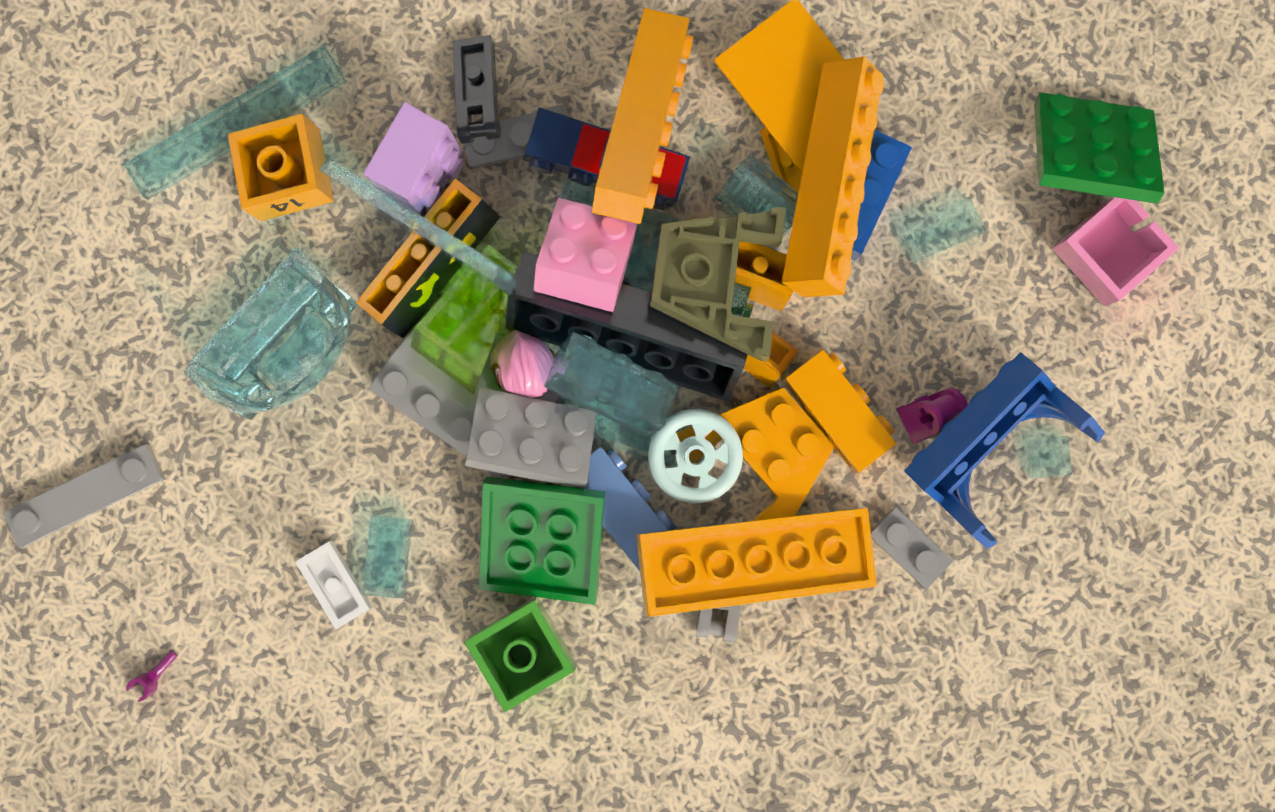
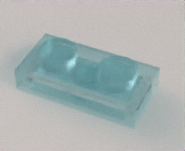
(387, 556)

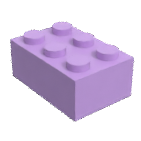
(415, 160)

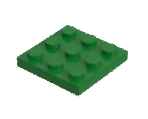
(1098, 148)
(541, 540)

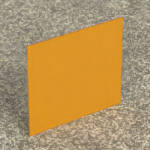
(780, 74)

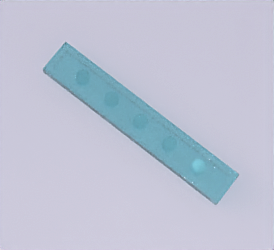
(208, 136)
(420, 226)

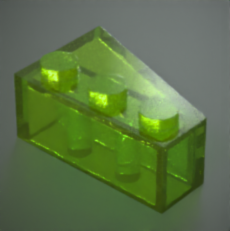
(464, 324)

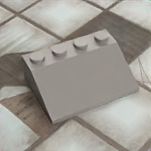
(434, 397)

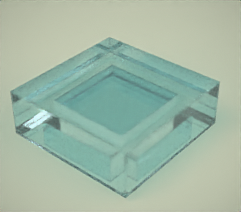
(1048, 457)

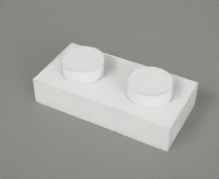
(333, 584)

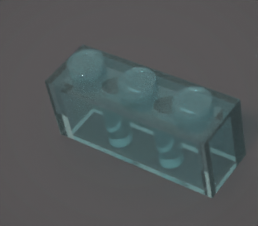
(611, 385)

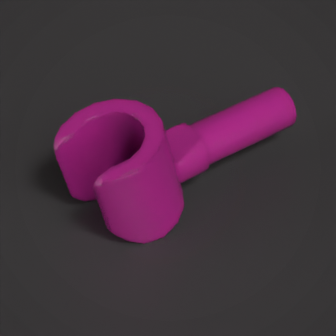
(149, 679)

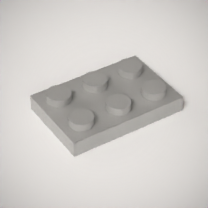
(531, 438)

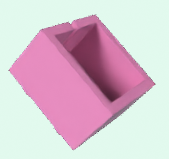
(1109, 254)
(584, 255)

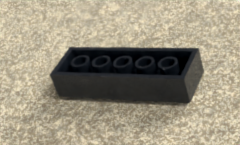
(632, 329)

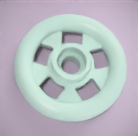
(670, 478)

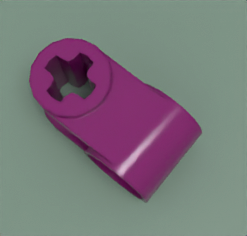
(930, 413)

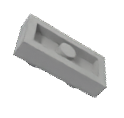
(910, 548)

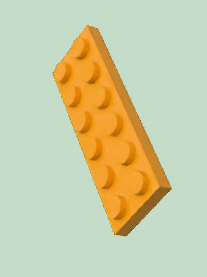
(755, 561)

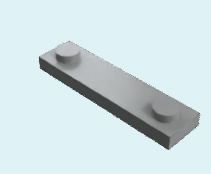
(84, 496)

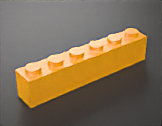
(641, 117)
(833, 178)

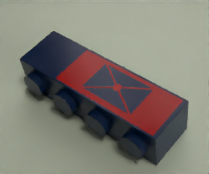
(579, 149)

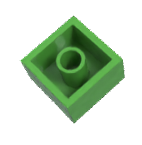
(521, 654)

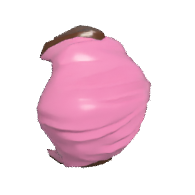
(521, 364)

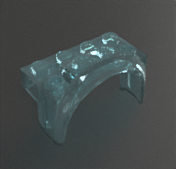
(230, 359)

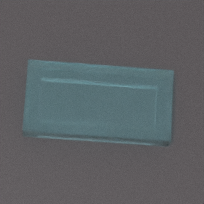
(941, 230)

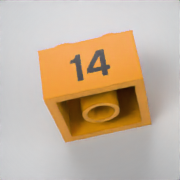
(280, 167)

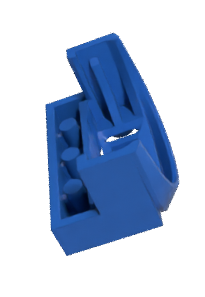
(1014, 395)

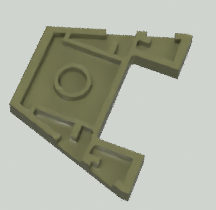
(699, 271)

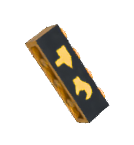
(419, 269)

